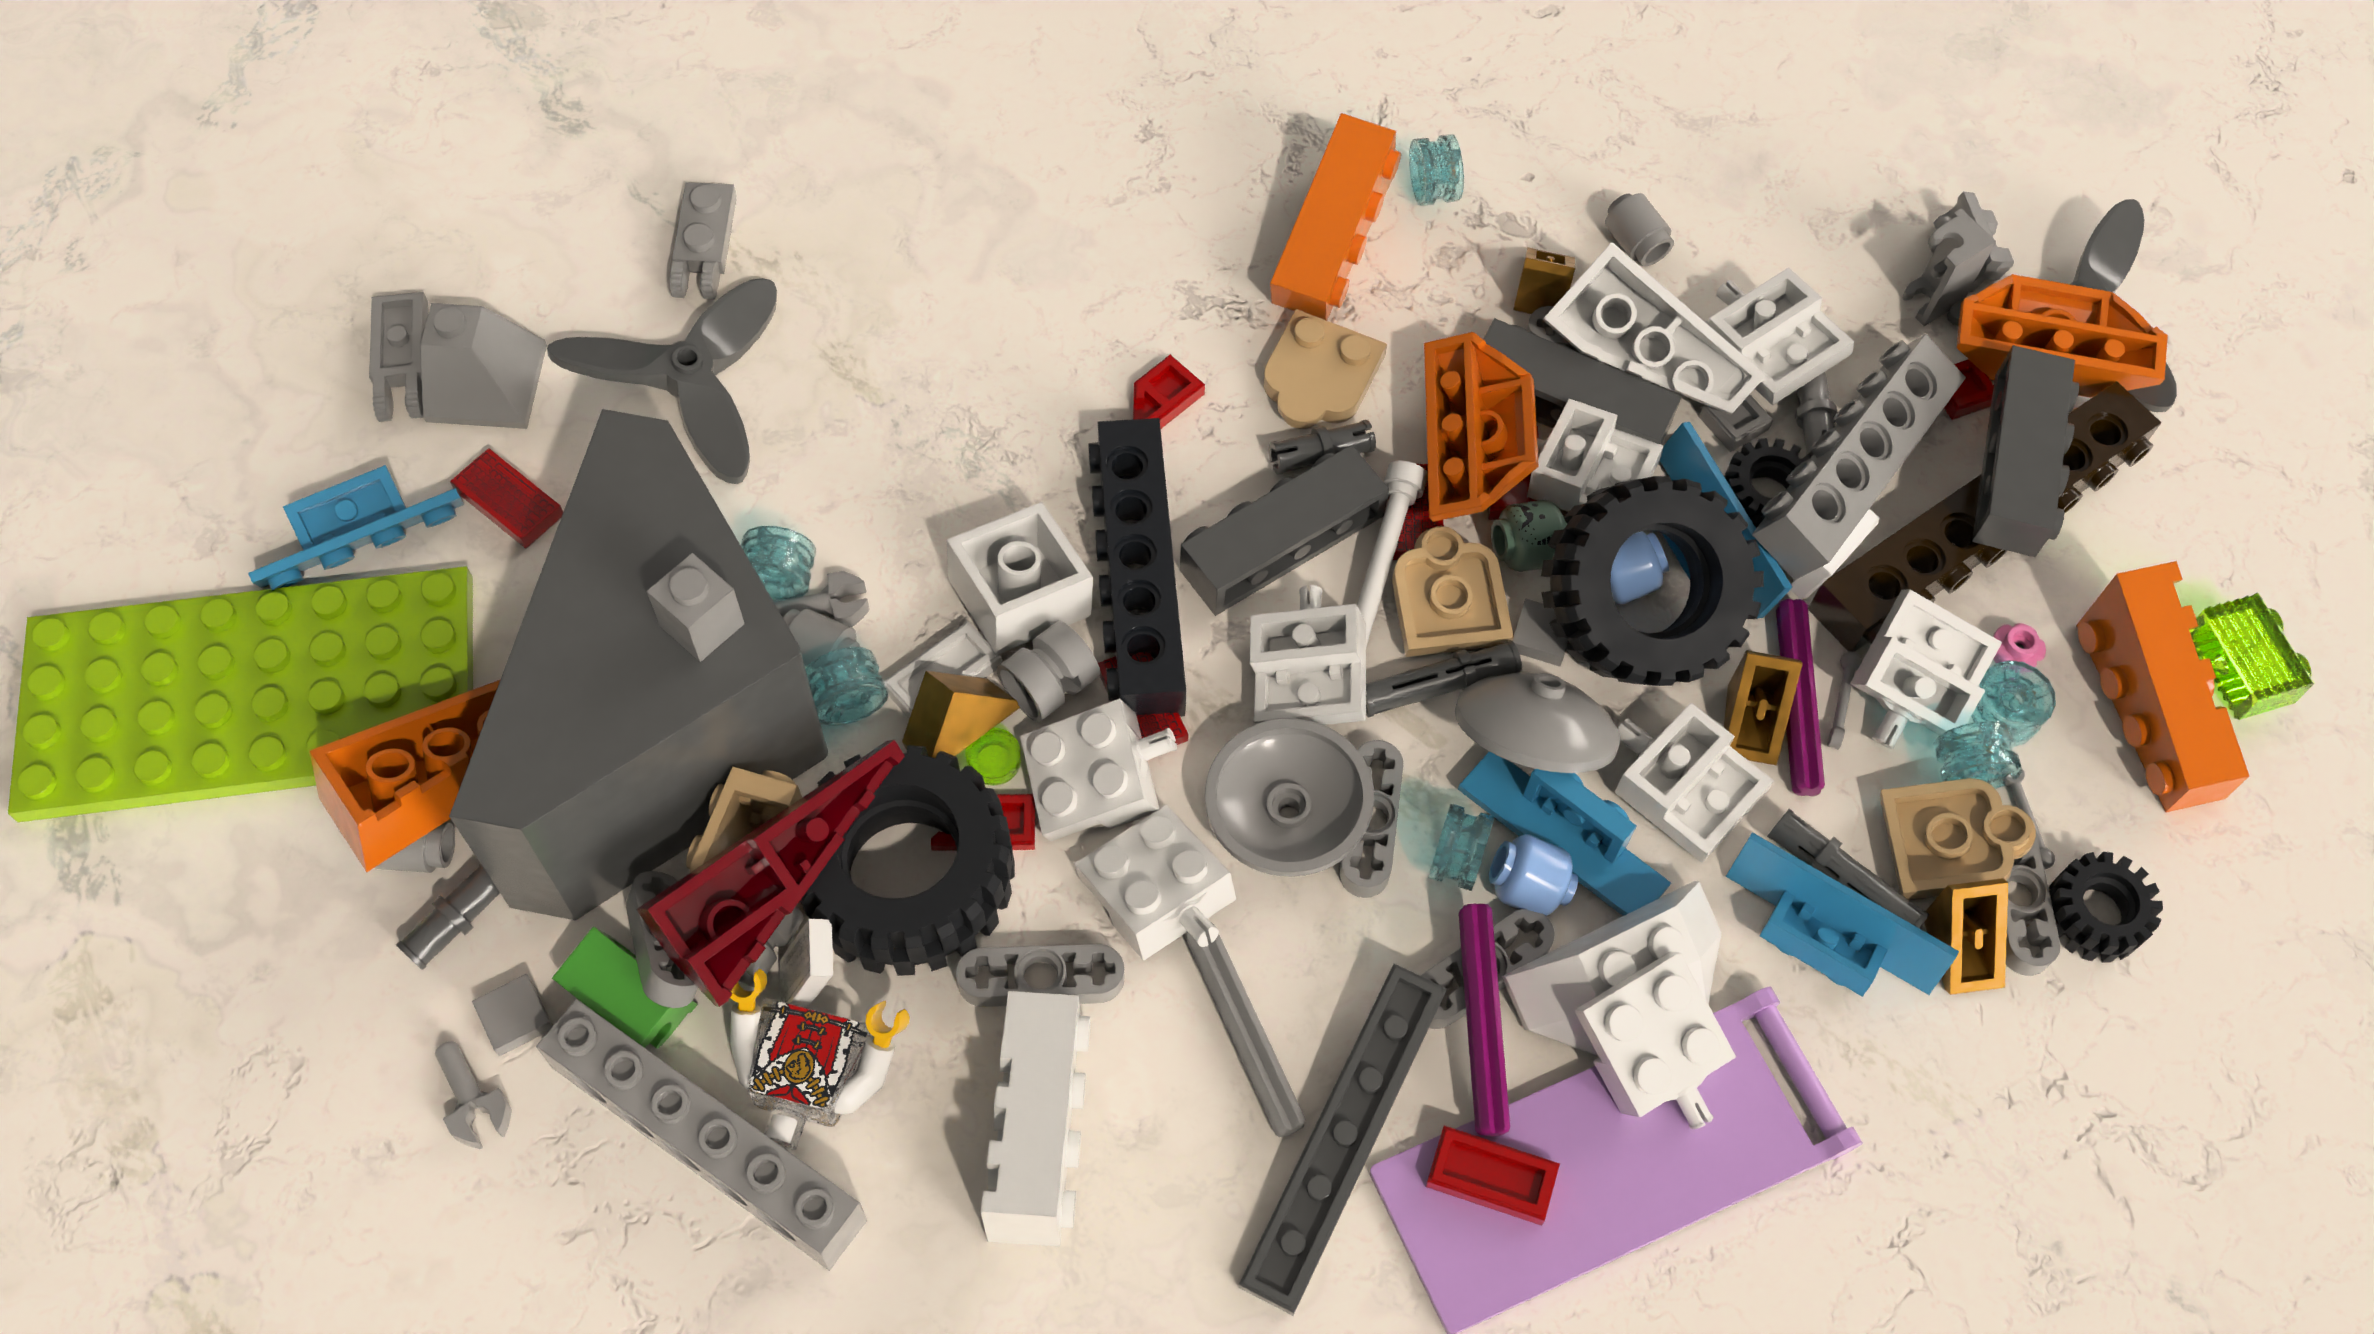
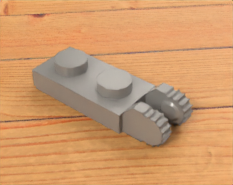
(702, 237)
(395, 351)

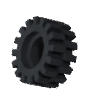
(1760, 462)
(2123, 887)

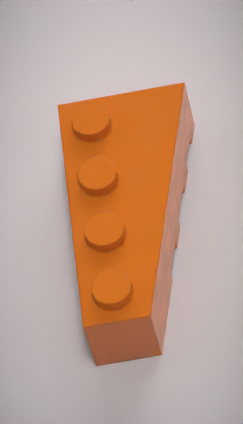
(1336, 217)
(2162, 687)
(400, 775)

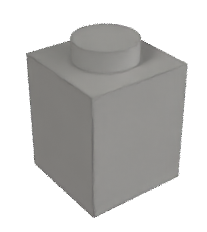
(696, 607)

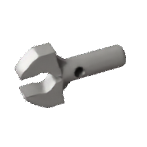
(829, 602)
(469, 1098)

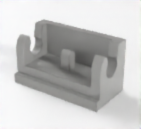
(1953, 266)

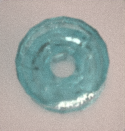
(1436, 169)
(780, 560)
(846, 685)
(2028, 695)
(1978, 752)
(1461, 847)

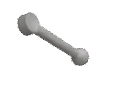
(1850, 663)
(2047, 855)

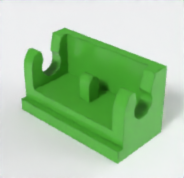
(609, 983)

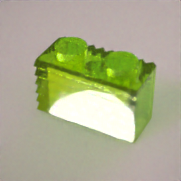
(2251, 656)

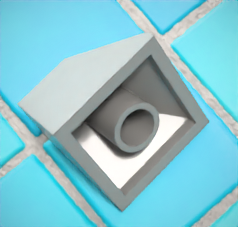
(478, 368)

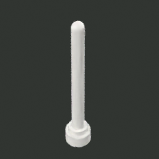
(1405, 485)

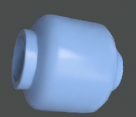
(1638, 568)
(1533, 875)

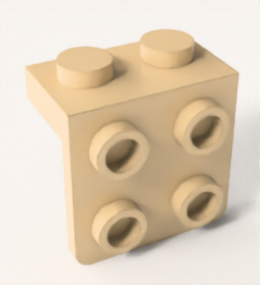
(740, 808)

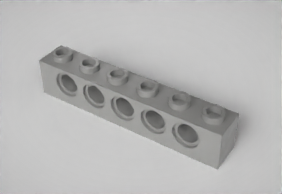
(1857, 456)
(703, 1134)

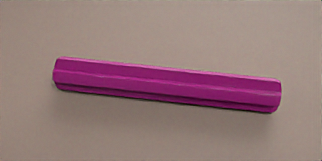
(1803, 721)
(1484, 1020)

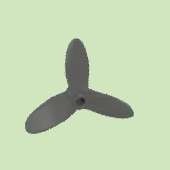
(2104, 267)
(689, 371)

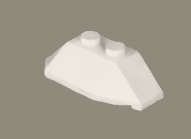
(1570, 976)

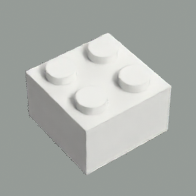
(1019, 577)

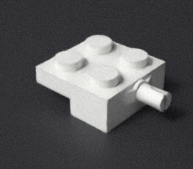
(1781, 332)
(1588, 456)
(1310, 662)
(1924, 667)
(1093, 770)
(1690, 780)
(1158, 883)
(1656, 1040)

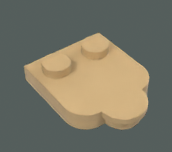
(1320, 371)
(1450, 595)
(1952, 835)

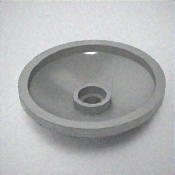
(1538, 722)
(1295, 767)

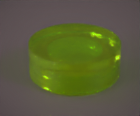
(995, 756)

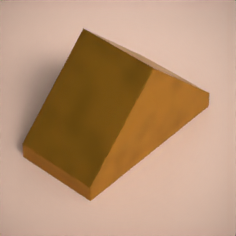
(1543, 280)
(1761, 704)
(955, 712)
(1974, 923)

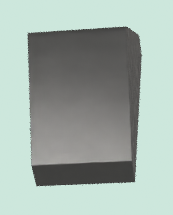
(602, 720)

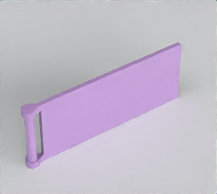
(1617, 1177)

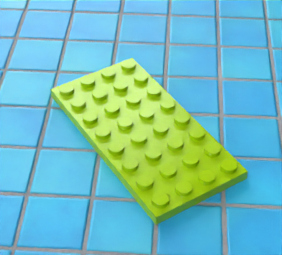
(227, 688)

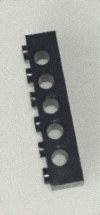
(1137, 451)

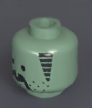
(1524, 532)

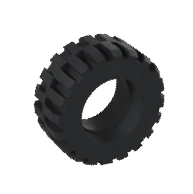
(1719, 581)
(951, 911)

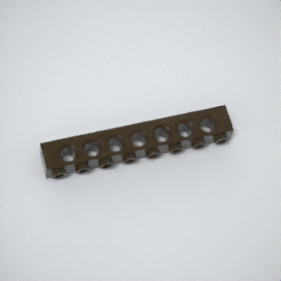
(2106, 434)

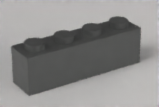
(1564, 374)
(2026, 452)
(1282, 529)

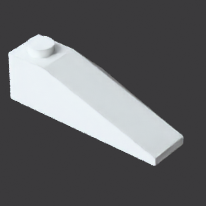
(1642, 328)

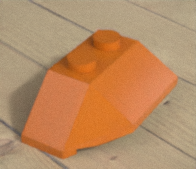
(2063, 320)
(1476, 425)

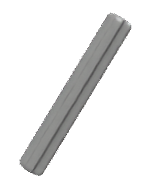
(1248, 1036)

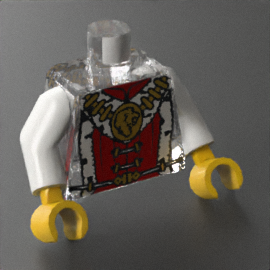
(807, 1060)

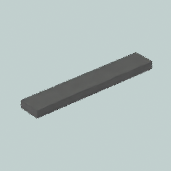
(1342, 1140)

